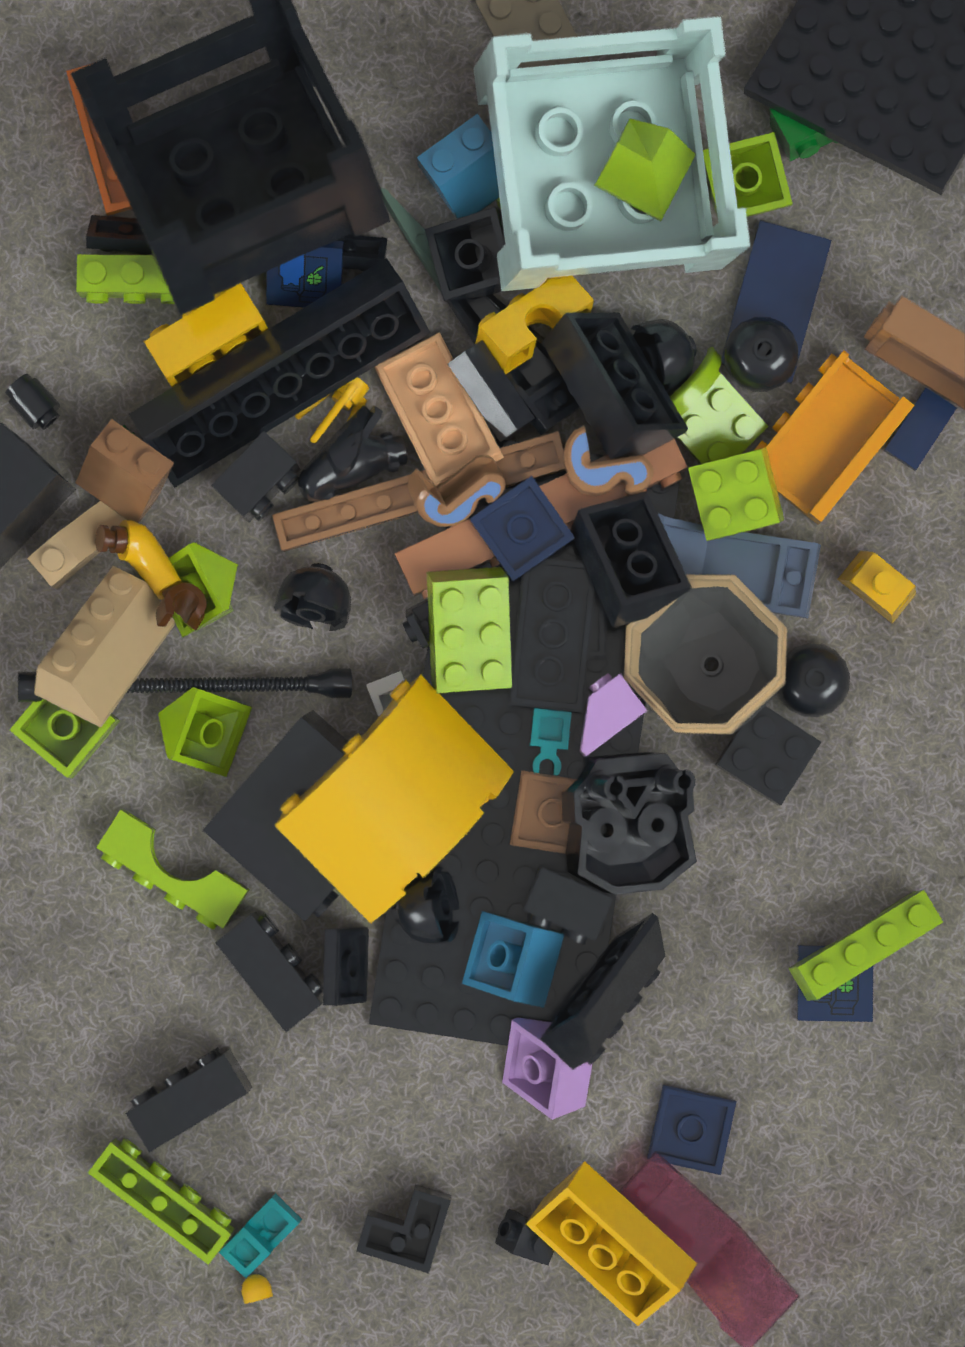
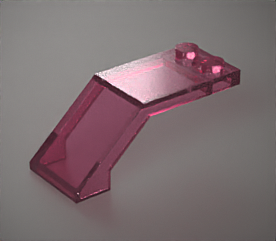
(730, 1270)

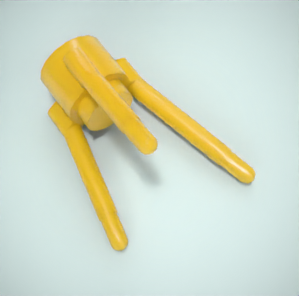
(345, 397)

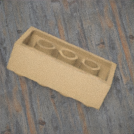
(103, 648)

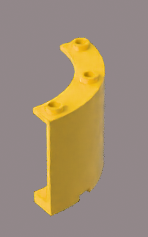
(395, 799)

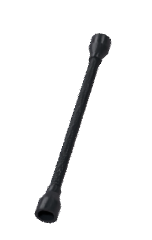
(330, 683)

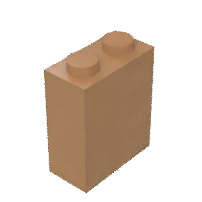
(124, 472)

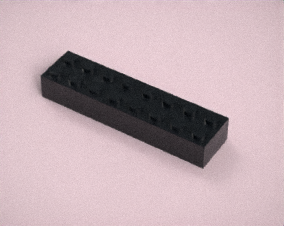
(281, 371)

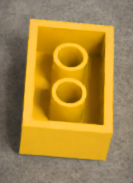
(205, 334)

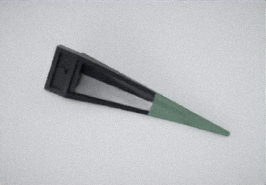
(534, 380)

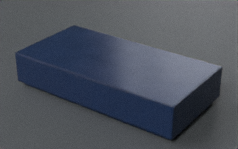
(920, 429)

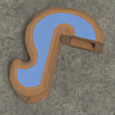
(603, 476)
(458, 495)

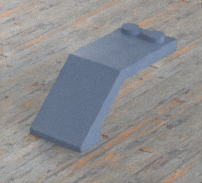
(771, 567)

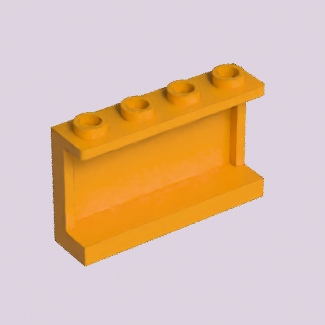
(831, 435)

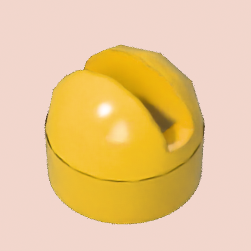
(256, 1289)

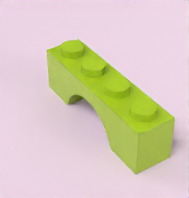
(132, 845)
(865, 946)

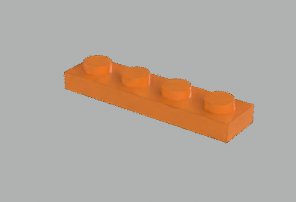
(108, 183)

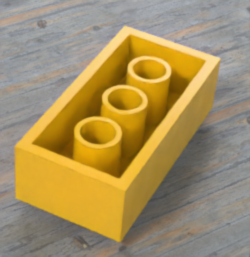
(611, 1243)

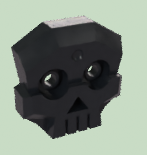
(630, 853)

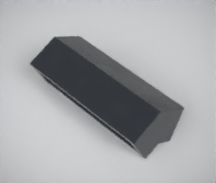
(491, 391)

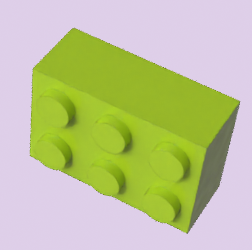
(469, 629)

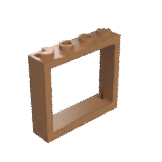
(920, 348)

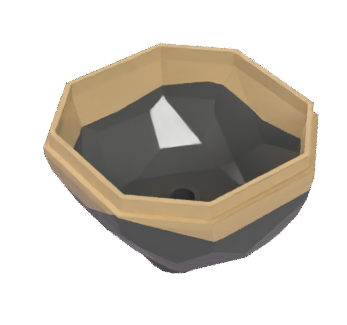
(708, 623)

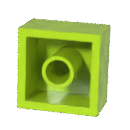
(736, 494)
(61, 736)

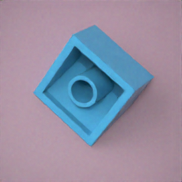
(463, 168)
(513, 959)

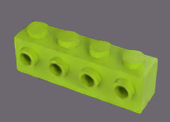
(120, 277)
(161, 1200)

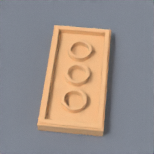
(436, 409)

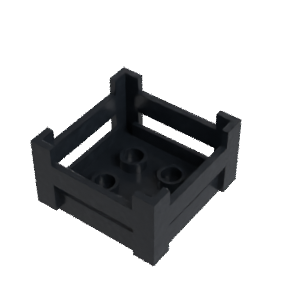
(240, 168)

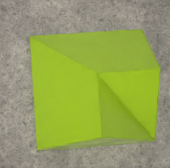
(646, 167)
(756, 174)
(209, 573)
(203, 730)

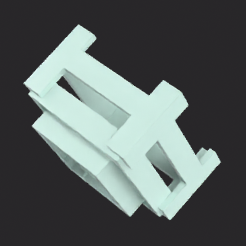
(559, 129)

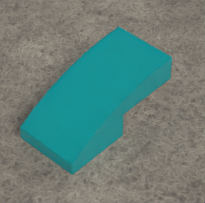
(260, 1235)

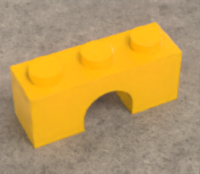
(508, 332)

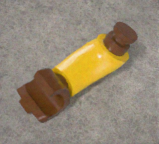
(144, 553)

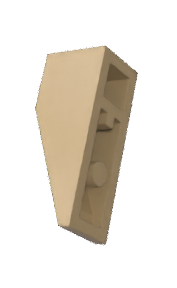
(73, 545)

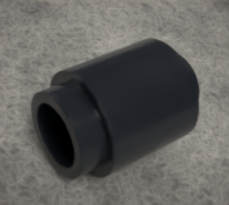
(33, 402)

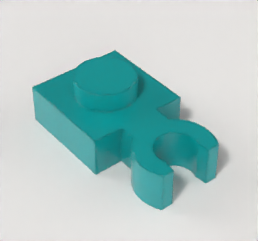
(550, 733)

